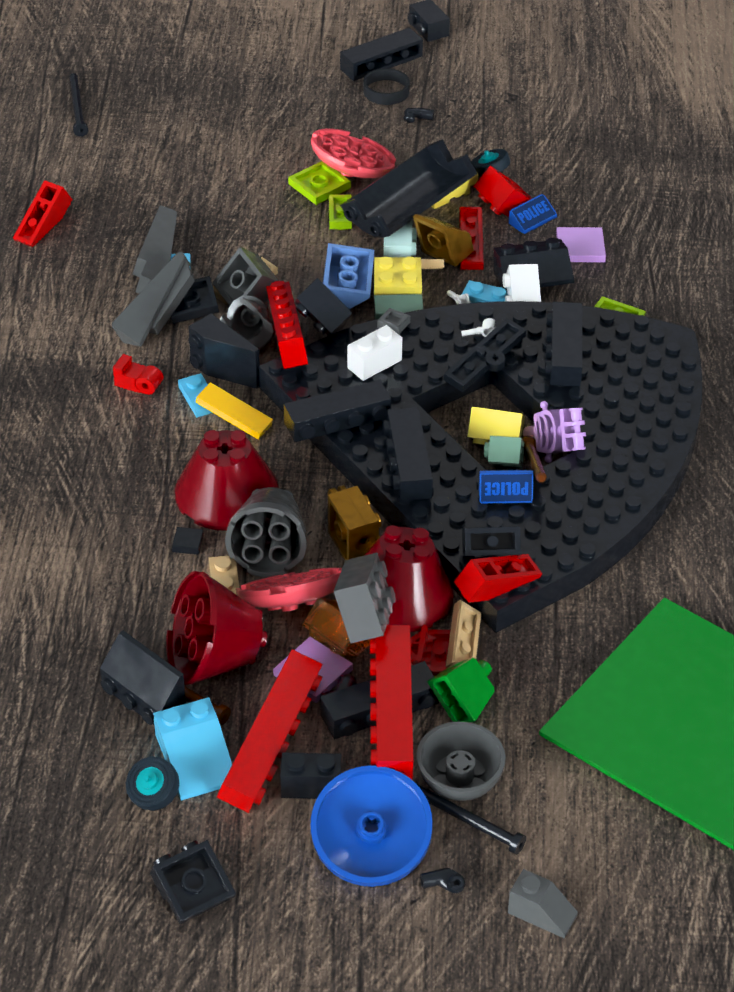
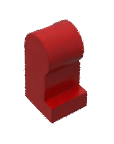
(136, 376)

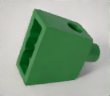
(463, 689)

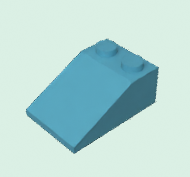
(194, 746)

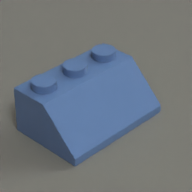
(349, 273)

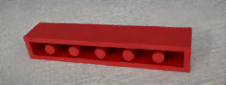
(286, 324)
(393, 700)
(269, 732)

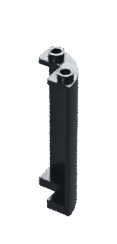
(408, 190)

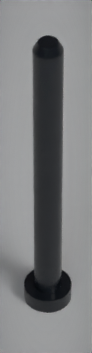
(80, 127)
(515, 842)

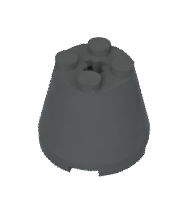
(267, 533)

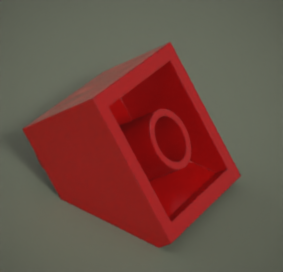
(500, 191)

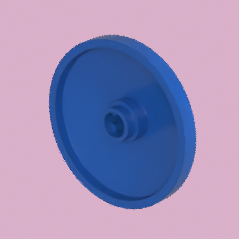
(371, 826)

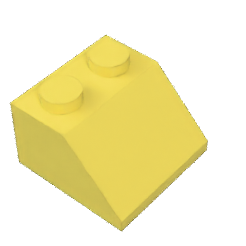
(494, 423)

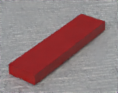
(471, 220)

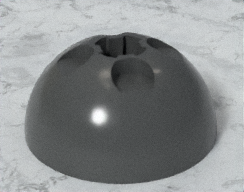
(460, 760)

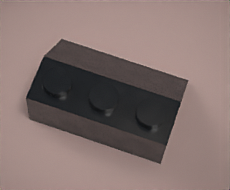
(550, 255)
(141, 678)

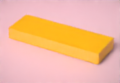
(234, 410)

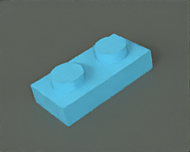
(482, 292)
(191, 388)

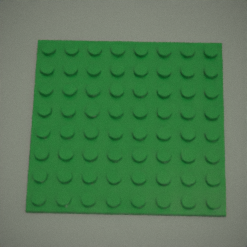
(662, 718)

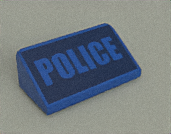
(532, 214)
(506, 486)

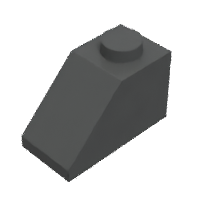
(541, 904)

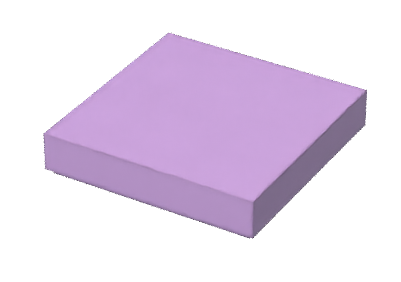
(583, 243)
(332, 670)

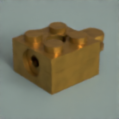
(352, 521)

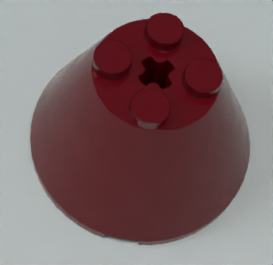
(221, 478)
(416, 576)
(212, 629)

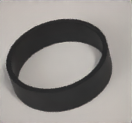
(386, 98)

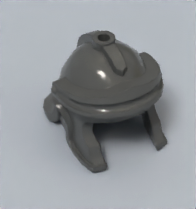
(255, 329)

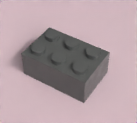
(364, 597)

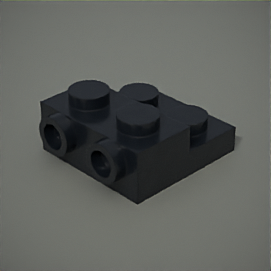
(192, 880)

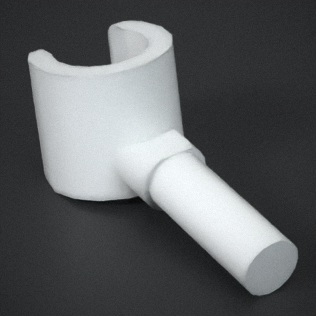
(460, 299)
(487, 327)

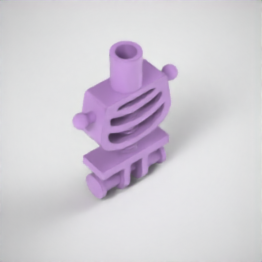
(556, 430)

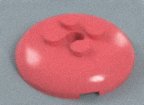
(352, 155)
(290, 589)

